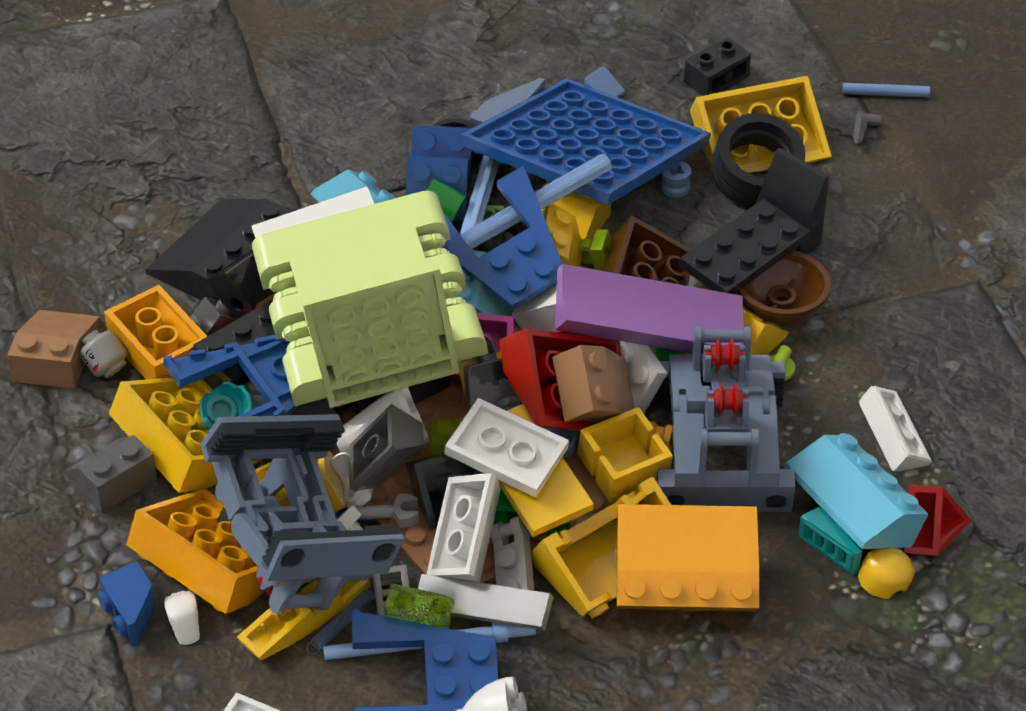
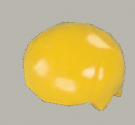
(886, 572)

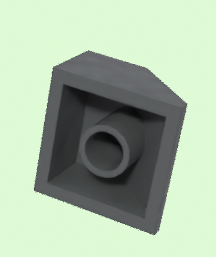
(384, 448)
(114, 472)

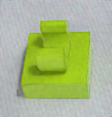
(596, 249)

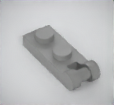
(512, 559)

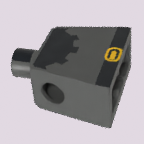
(486, 379)

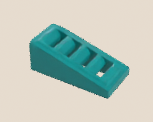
(830, 540)

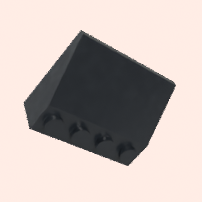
(212, 244)

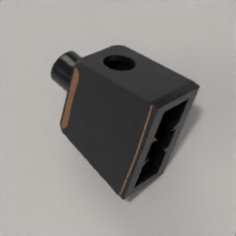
(240, 286)

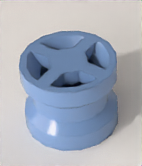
(676, 180)

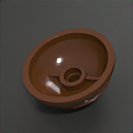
(788, 290)

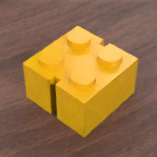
(619, 450)

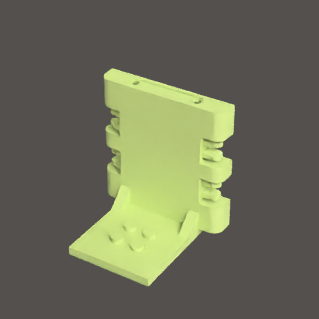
(368, 300)

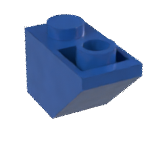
(129, 599)

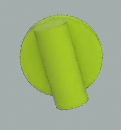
(783, 356)

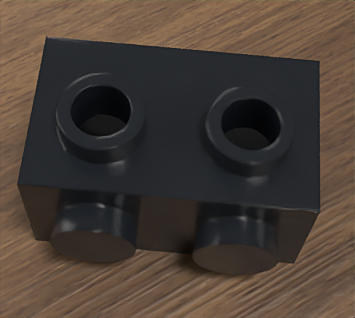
(717, 67)

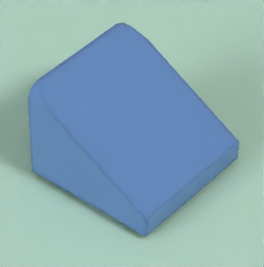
(605, 82)

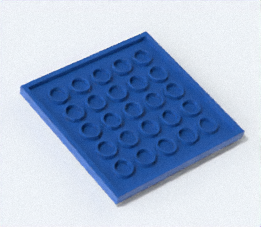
(577, 123)

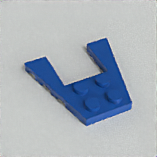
(524, 263)
(258, 360)
(454, 659)

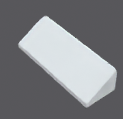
(893, 429)

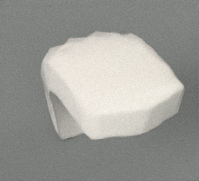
(359, 498)
(183, 616)

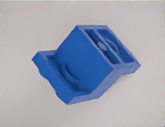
(439, 156)

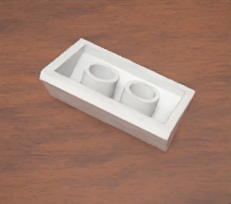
(464, 527)

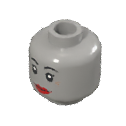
(103, 353)

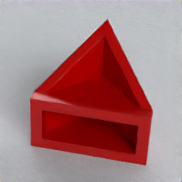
(943, 521)

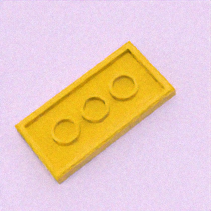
(558, 500)

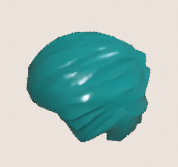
(224, 401)

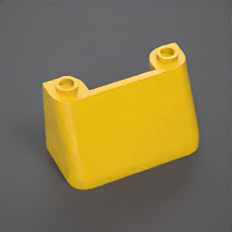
(584, 558)

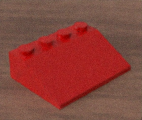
(532, 374)

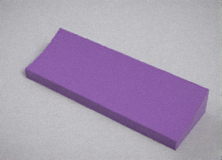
(640, 308)

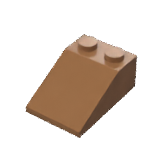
(50, 347)
(592, 384)

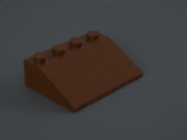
(646, 254)

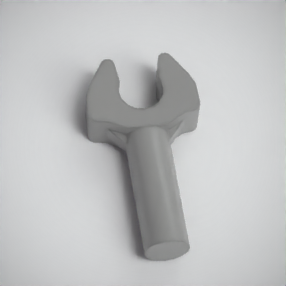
(395, 511)

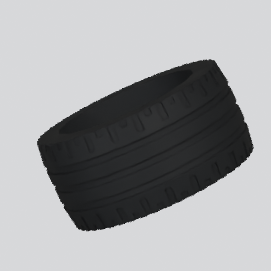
(748, 129)

